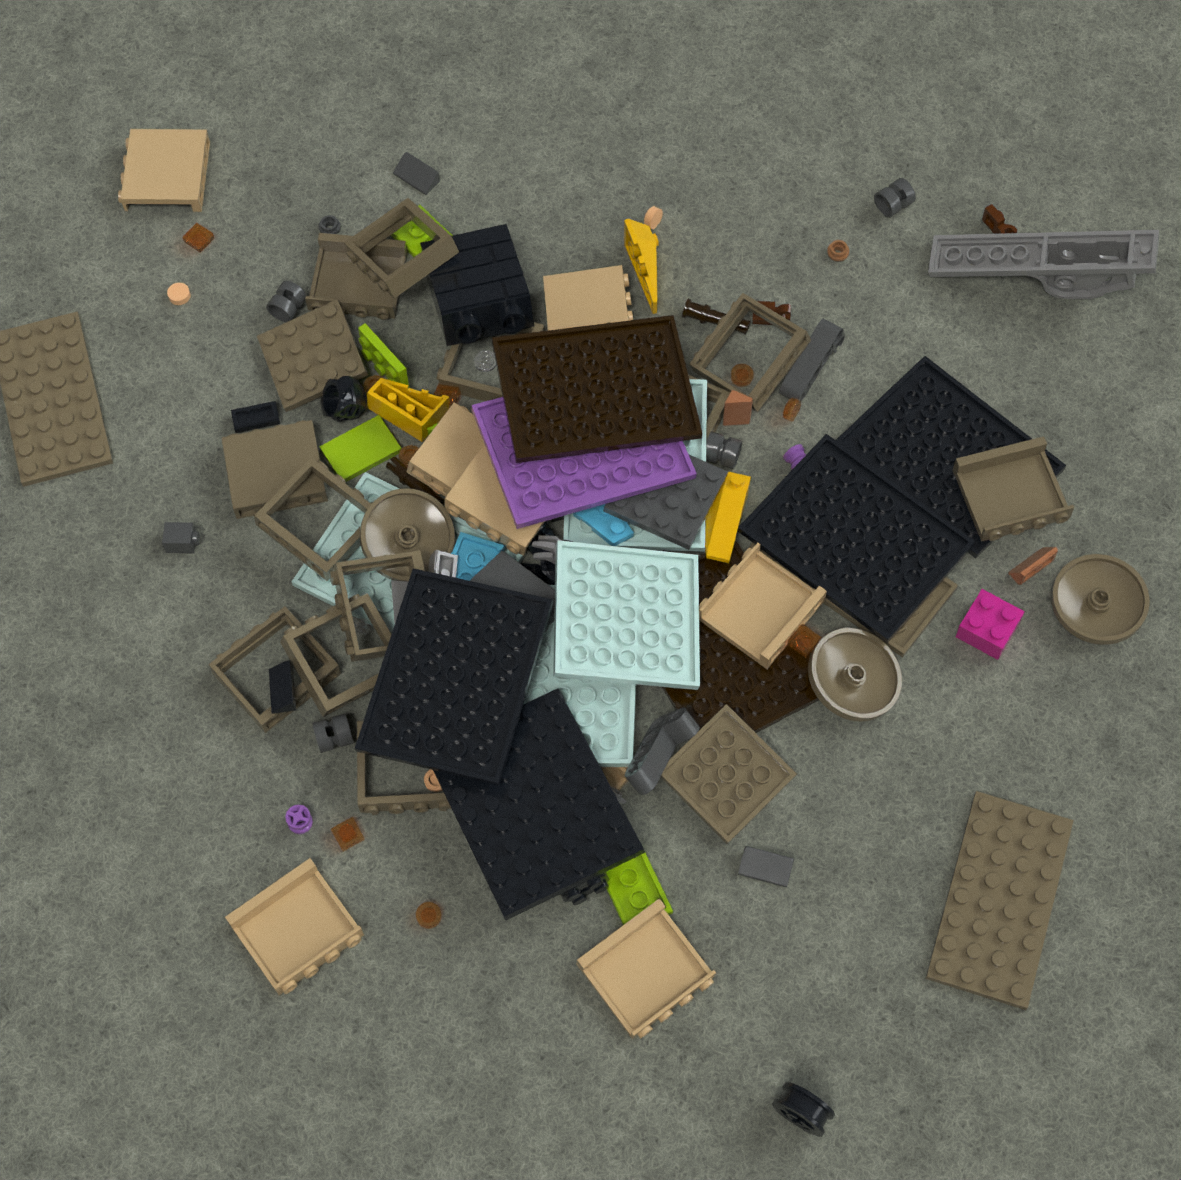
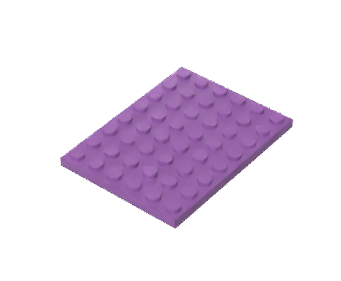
(578, 482)

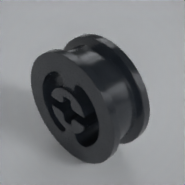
(803, 1109)

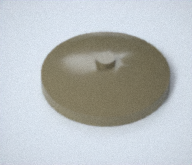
(405, 523)
(1100, 599)
(855, 674)

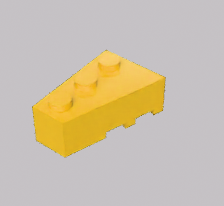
(406, 407)

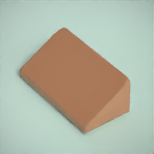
(737, 409)
(1033, 564)

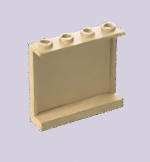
(165, 167)
(587, 298)
(447, 450)
(482, 504)
(760, 606)
(294, 927)
(645, 970)

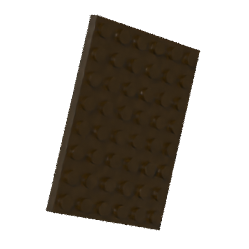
(595, 388)
(734, 678)

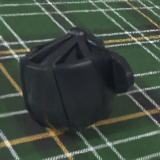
(343, 399)

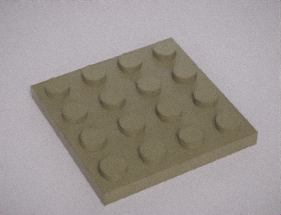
(309, 353)
(726, 774)

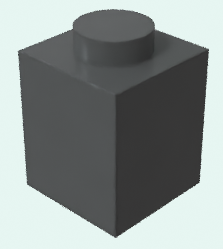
(180, 537)

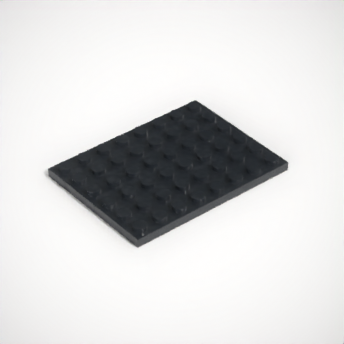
(921, 431)
(856, 537)
(455, 676)
(548, 818)

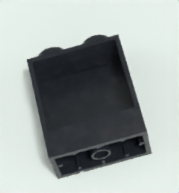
(480, 288)

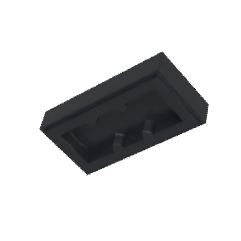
(255, 416)

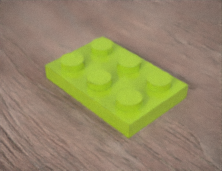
(384, 360)

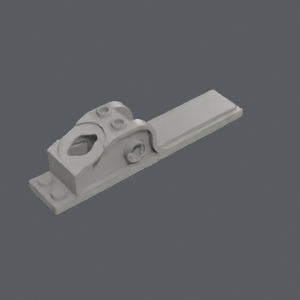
(1069, 274)

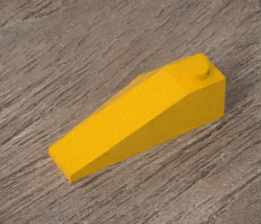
(641, 249)
(725, 517)

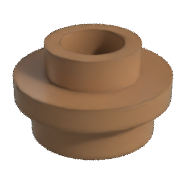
(838, 245)

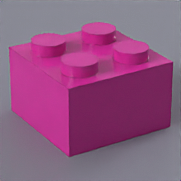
(989, 624)

